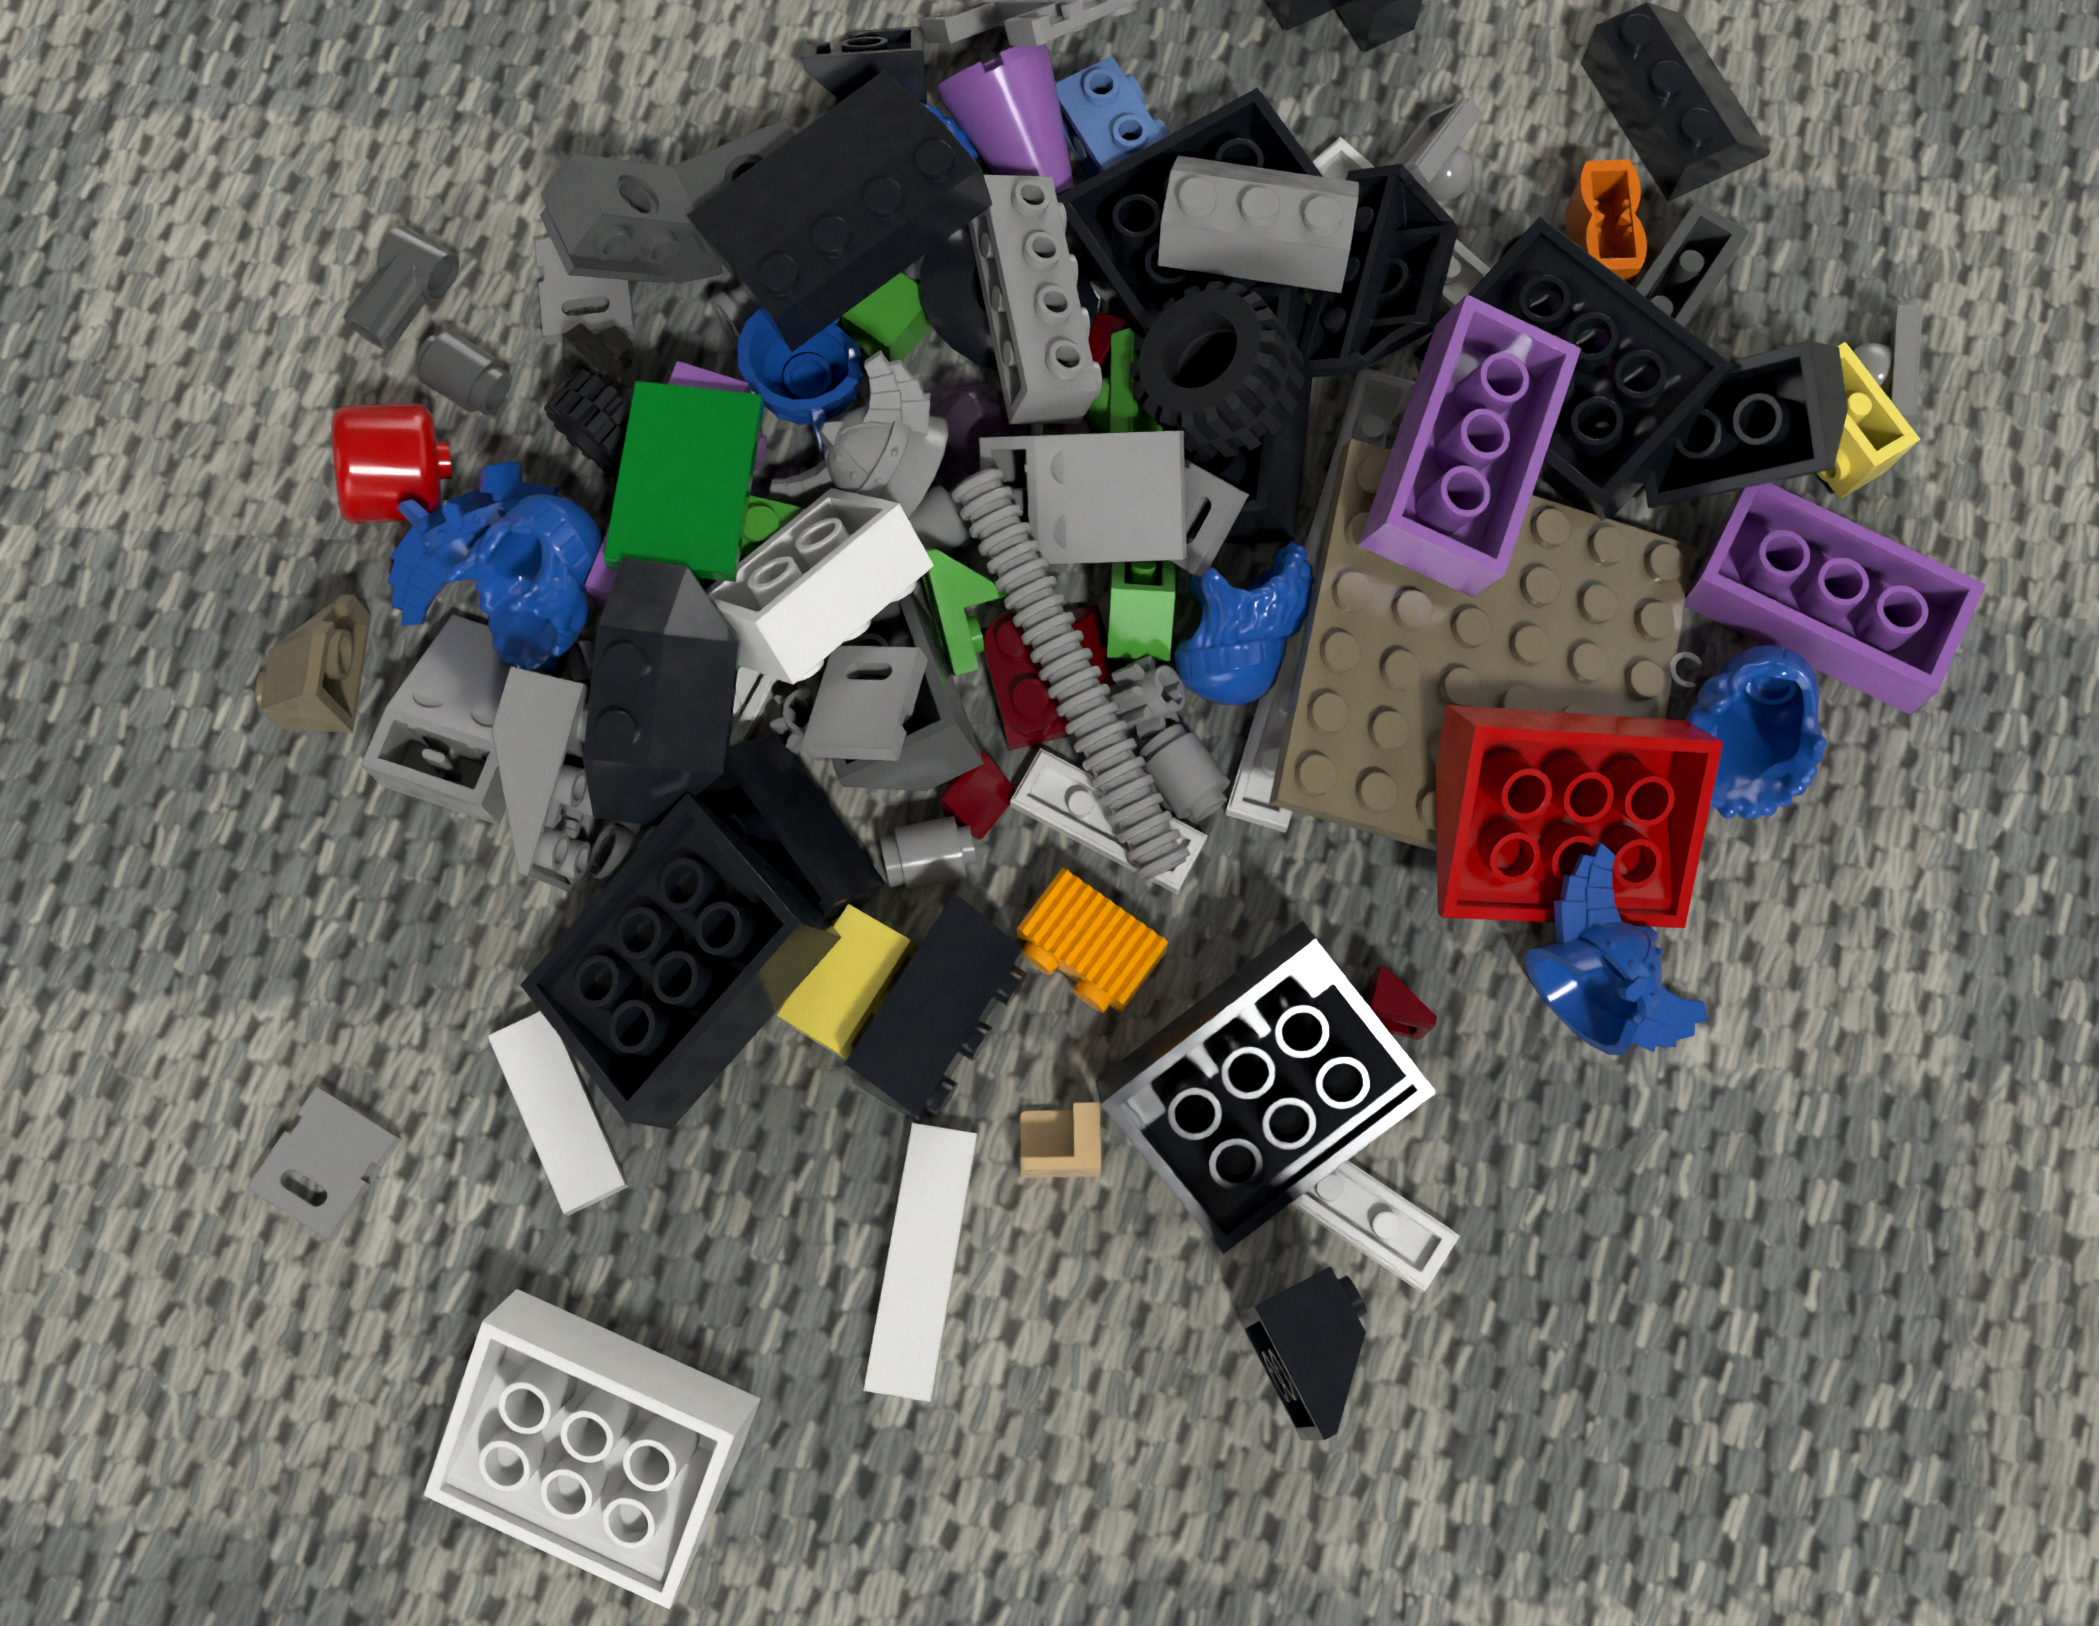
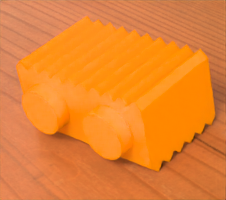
(1090, 943)

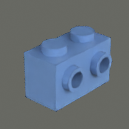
(1105, 116)

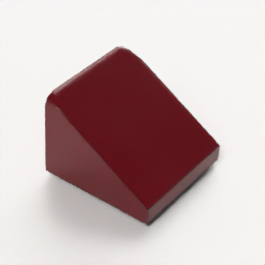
(978, 797)
(1398, 1006)

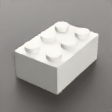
(820, 582)

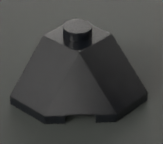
(867, 55)

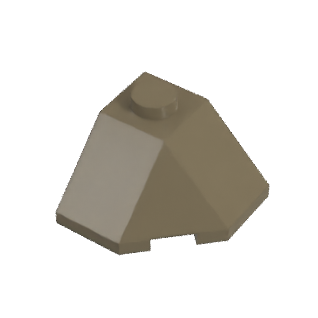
(317, 670)

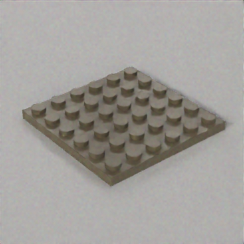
(1568, 629)

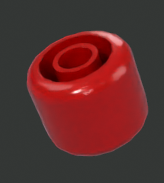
(386, 458)

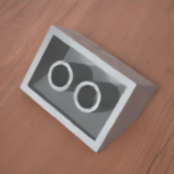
(1258, 224)

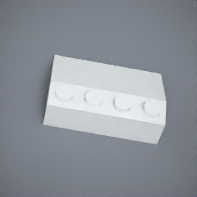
(589, 1446)

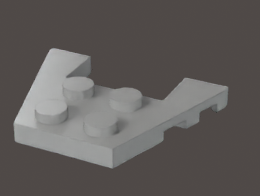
(1025, 20)

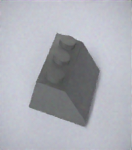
(938, 732)

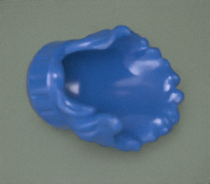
(534, 579)
(1244, 629)
(1769, 730)

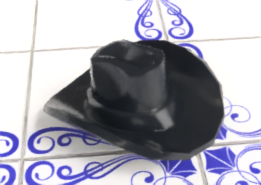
(956, 302)

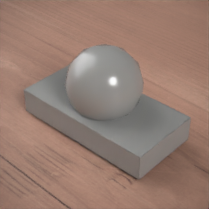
(1435, 152)
(1898, 364)

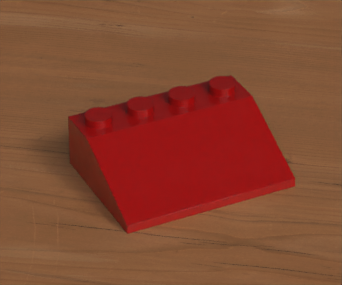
(1544, 786)

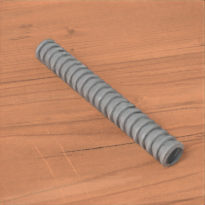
(1069, 672)

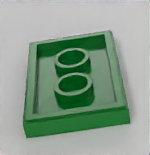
(685, 478)

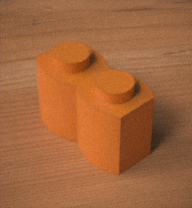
(1604, 217)

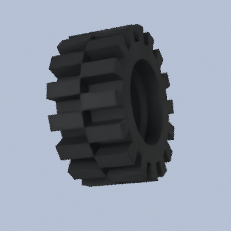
(592, 419)

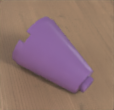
(1013, 114)

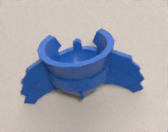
(801, 384)
(446, 536)
(1607, 972)

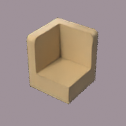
(1061, 1142)

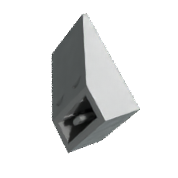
(1097, 493)
(440, 723)
(543, 775)

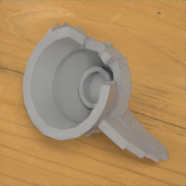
(876, 449)

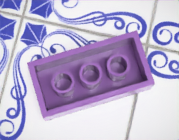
(1470, 447)
(1834, 595)

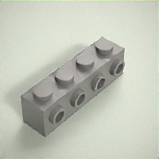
(1034, 303)

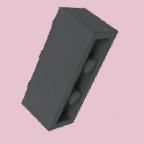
(1692, 263)

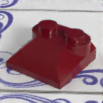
(1019, 693)

